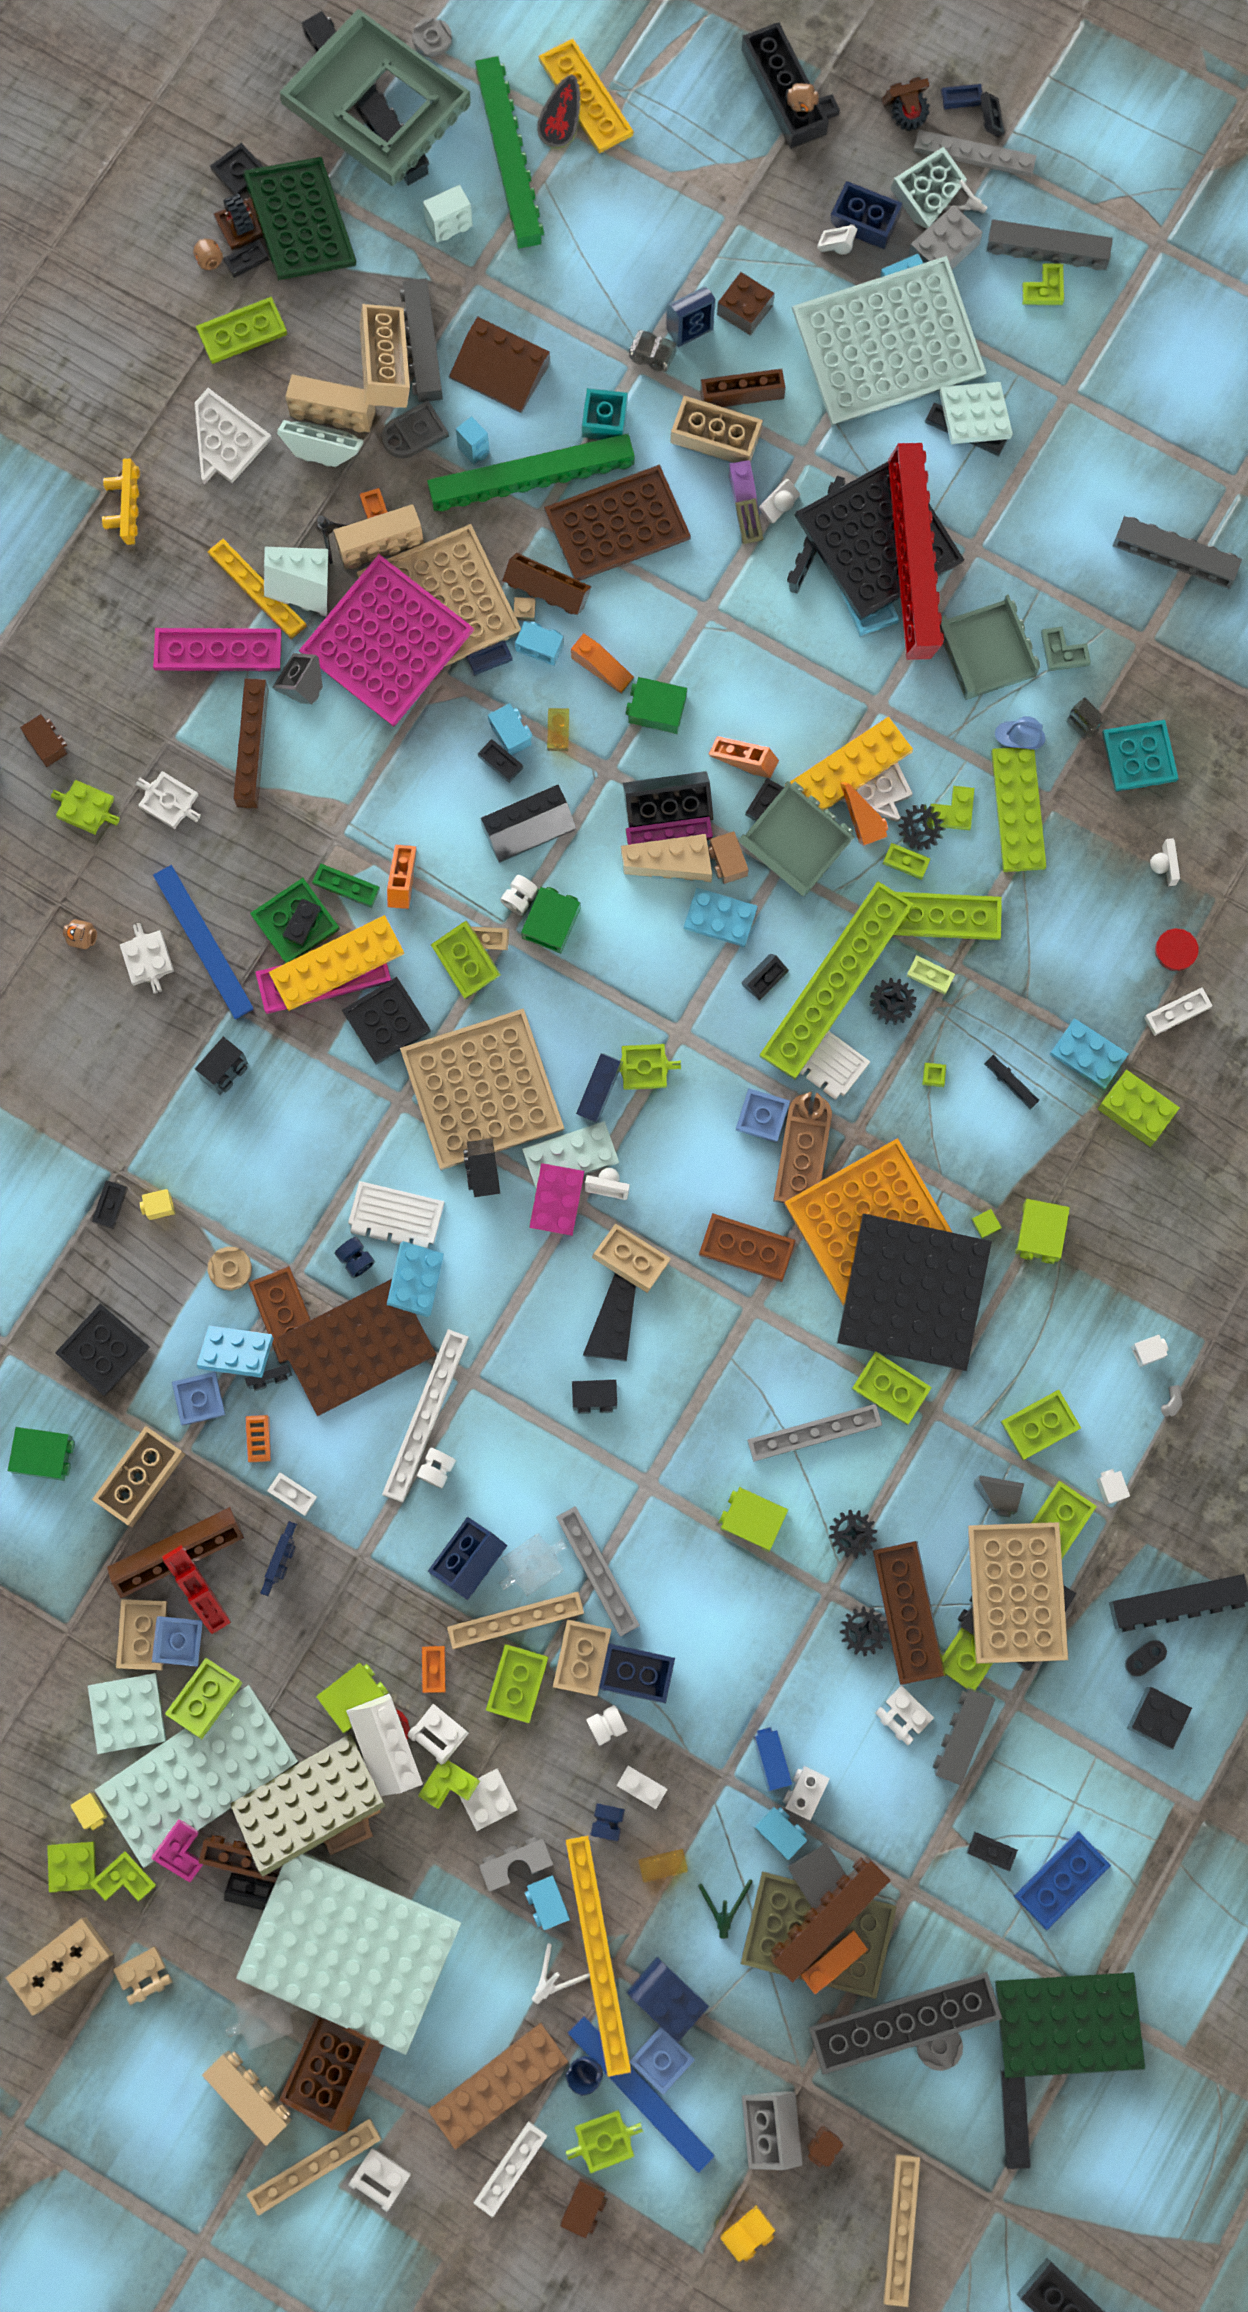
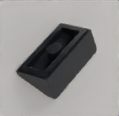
(765, 976)
(248, 1891)

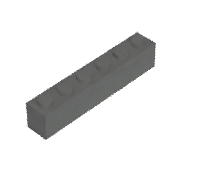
(1049, 244)
(422, 338)
(1177, 552)

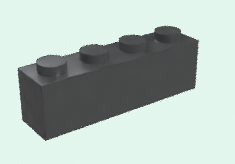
(964, 1735)

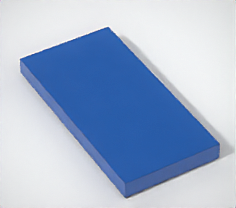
(1062, 1880)

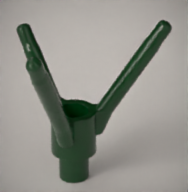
(724, 1919)

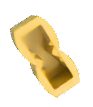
(748, 2234)

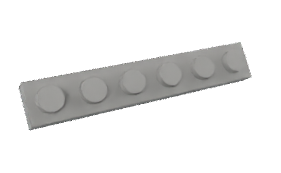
(976, 153)
(814, 1432)
(597, 1571)

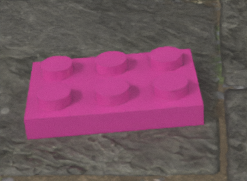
(556, 1199)

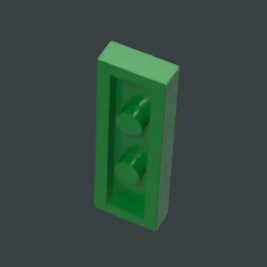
(346, 885)

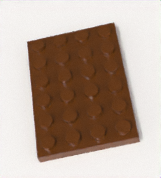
(617, 523)
(355, 1348)

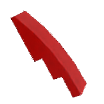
(196, 1589)

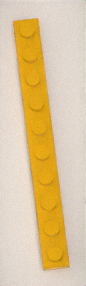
(598, 1956)

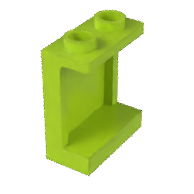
(1042, 1231)
(753, 1518)
(349, 1692)

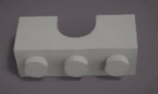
(496, 1869)

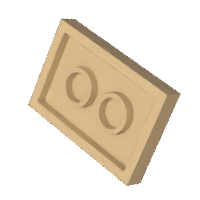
(631, 1258)
(138, 1633)
(582, 1658)

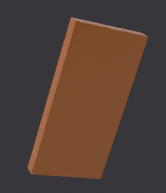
(747, 1247)
(279, 1305)

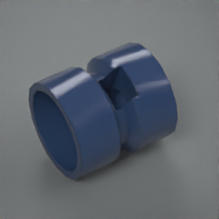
(349, 1251)
(607, 1822)

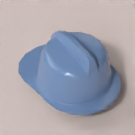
(1022, 733)

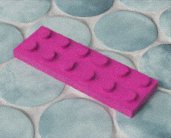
(217, 649)
(273, 1002)

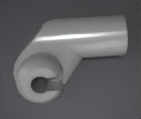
(1175, 1402)

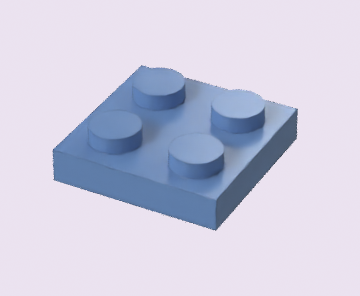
(762, 1115)
(198, 1398)
(177, 1641)
(661, 2060)

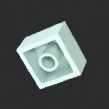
(448, 213)

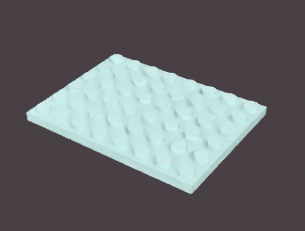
(889, 340)
(348, 1951)

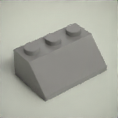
(772, 2131)

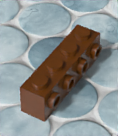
(743, 388)
(546, 584)
(232, 1857)

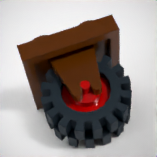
(908, 104)
(238, 222)

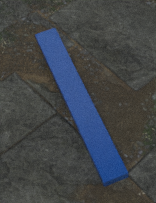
(203, 942)
(646, 2100)

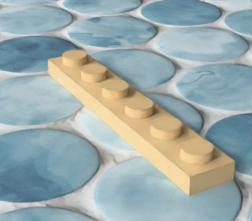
(515, 1620)
(314, 2166)
(901, 2230)

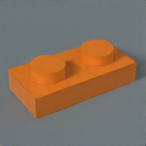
(373, 503)
(433, 1669)

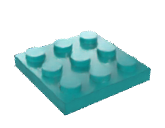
(1140, 755)

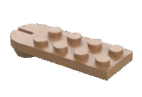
(803, 1147)

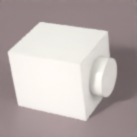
(1150, 1350)
(1112, 1486)

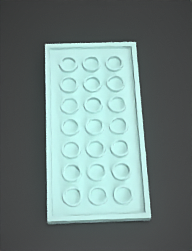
(196, 1776)

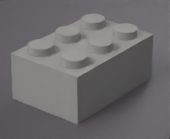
(948, 236)

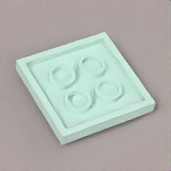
(975, 413)
(127, 1713)

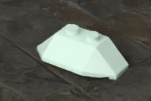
(319, 442)

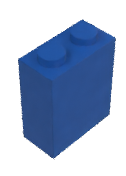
(772, 1759)

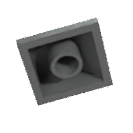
(300, 678)
(1000, 1494)

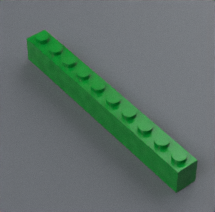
(508, 152)
(531, 472)

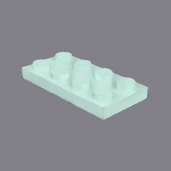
(579, 1150)

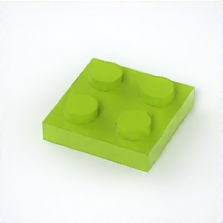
(71, 1866)

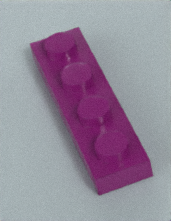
(669, 830)

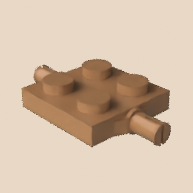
(350, 1836)

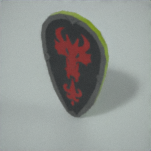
(560, 114)

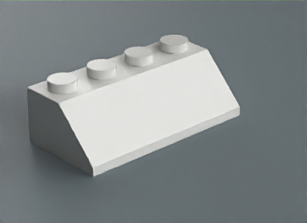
(384, 1746)

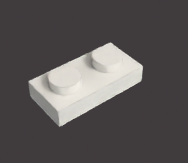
(292, 1494)
(642, 1787)

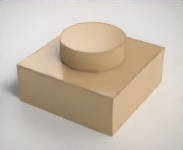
(524, 609)

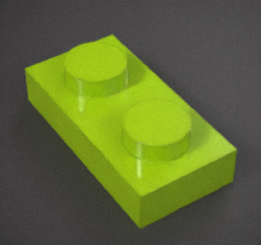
(906, 861)

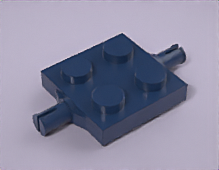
(284, 1550)

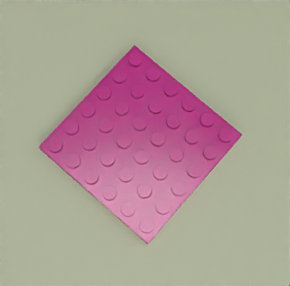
(387, 640)

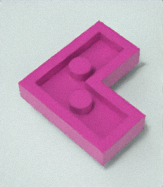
(173, 1852)

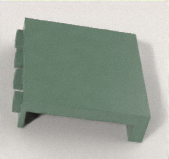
(989, 648)
(797, 838)

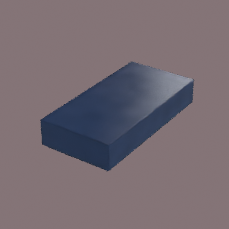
(961, 96)
(489, 658)

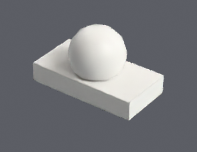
(838, 239)
(779, 501)
(1167, 862)
(607, 1184)

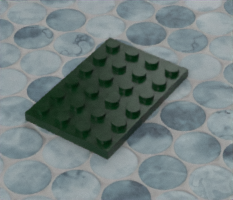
(299, 218)
(1069, 2025)

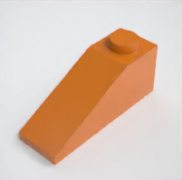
(600, 663)
(745, 756)
(866, 821)
(401, 877)
(833, 1962)

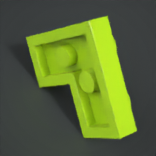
(1048, 291)
(959, 813)
(447, 1778)
(123, 1873)

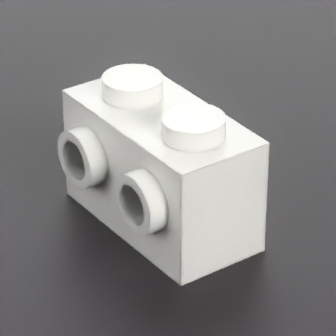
(806, 1792)

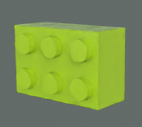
(1138, 1108)

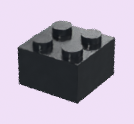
(222, 1066)
(481, 1167)
(1159, 1718)

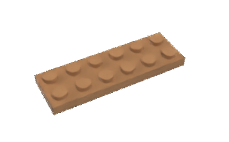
(497, 2085)

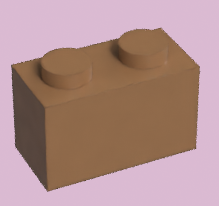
(728, 858)

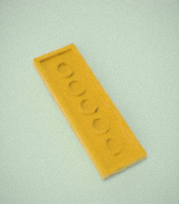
(598, 111)
(855, 763)
(336, 963)

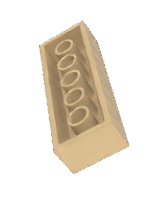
(384, 356)

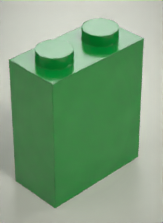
(656, 705)
(551, 919)
(40, 1454)

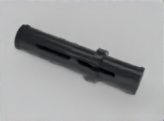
(1011, 1081)

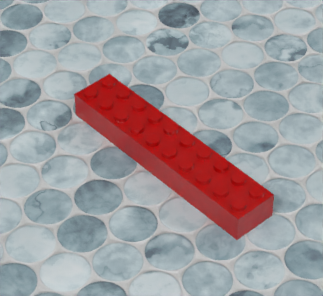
(915, 551)

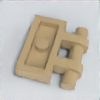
(138, 1969)

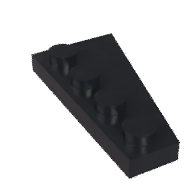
(613, 1325)

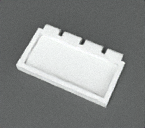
(835, 1065)
(395, 1213)

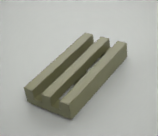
(741, 524)

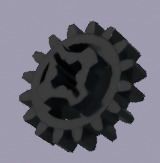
(918, 835)
(900, 1002)
(853, 1544)
(854, 1627)

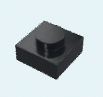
(829, 106)

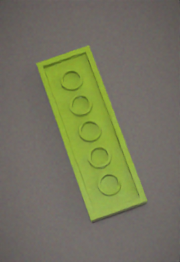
(1018, 809)
(952, 916)

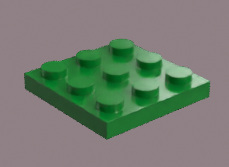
(277, 912)

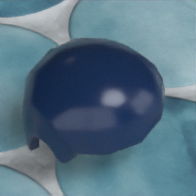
(584, 2075)

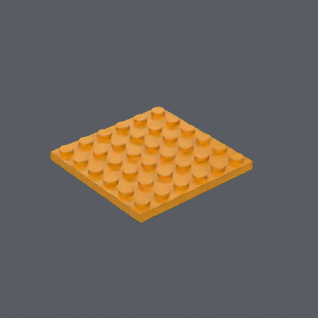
(875, 1185)

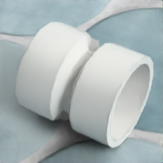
(523, 888)
(433, 1475)
(606, 1725)

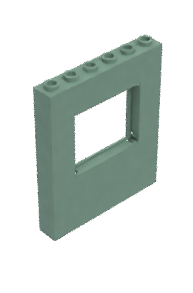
(347, 69)

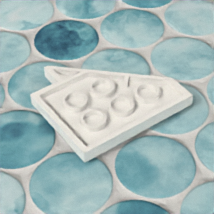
(225, 438)
(886, 791)

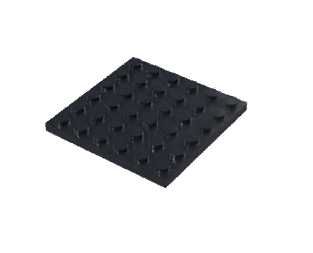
(858, 543)
(914, 1292)

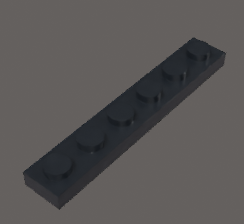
(805, 558)

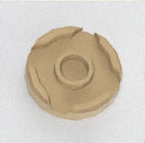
(229, 1268)

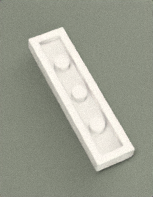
(510, 2169)

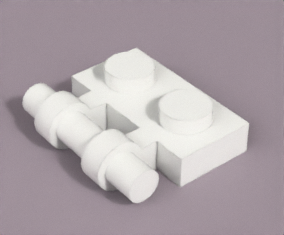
(909, 1710)

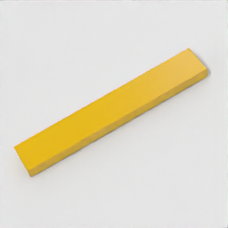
(253, 586)

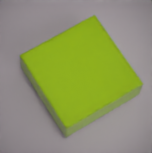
(934, 1074)
(986, 1223)

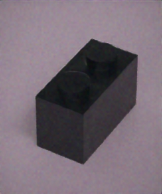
(594, 1396)

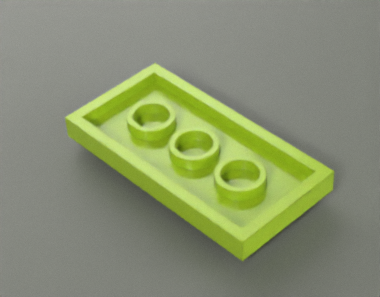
(241, 330)

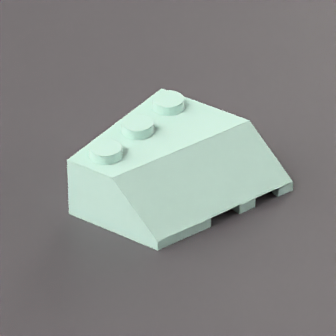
(928, 187)
(297, 577)

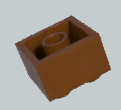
(745, 303)

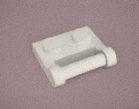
(441, 1726)
(385, 2173)

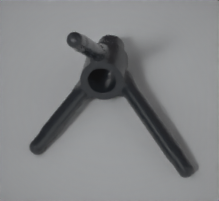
(327, 528)

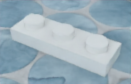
(1178, 1011)

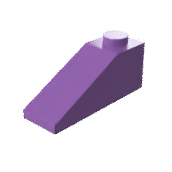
(743, 487)

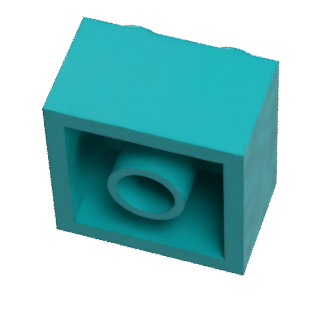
(604, 414)

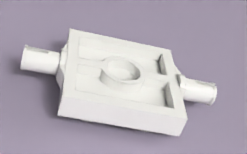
(168, 800)
(147, 958)

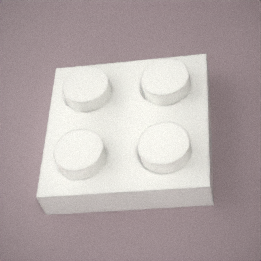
(489, 1801)

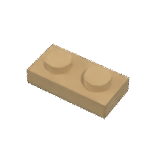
(492, 937)

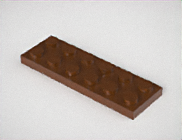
(909, 1613)

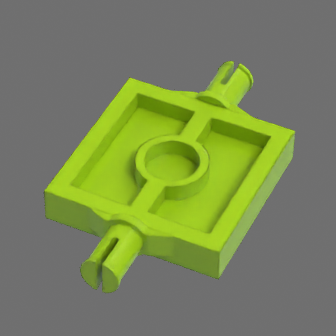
(85, 807)
(645, 1066)
(604, 2141)

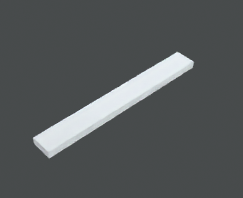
(425, 1416)

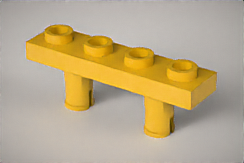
(129, 511)

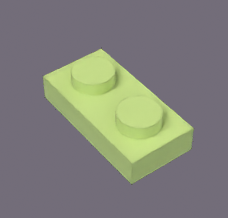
(930, 975)

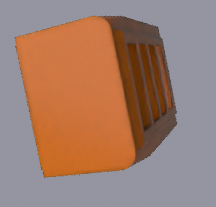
(249, 1430)

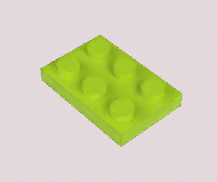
(465, 959)
(891, 1388)
(1040, 1425)
(517, 1683)
(203, 1698)

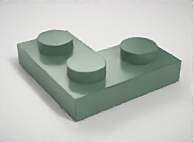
(1061, 656)

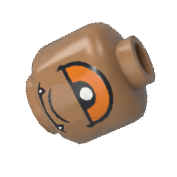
(802, 97)
(207, 254)
(80, 934)

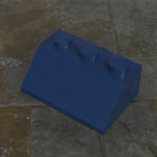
(467, 1558)

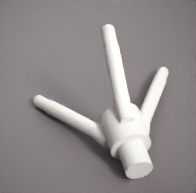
(972, 203)
(546, 1986)

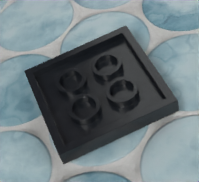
(386, 1020)
(102, 1350)

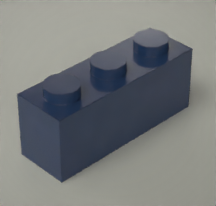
(599, 1087)

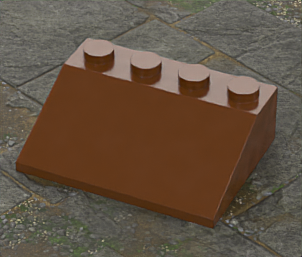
(500, 364)
(331, 2073)

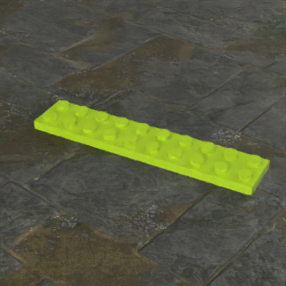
(836, 980)
(1061, 1506)

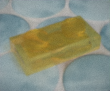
(558, 729)
(663, 1865)

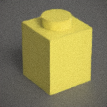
(157, 1204)
(89, 1811)

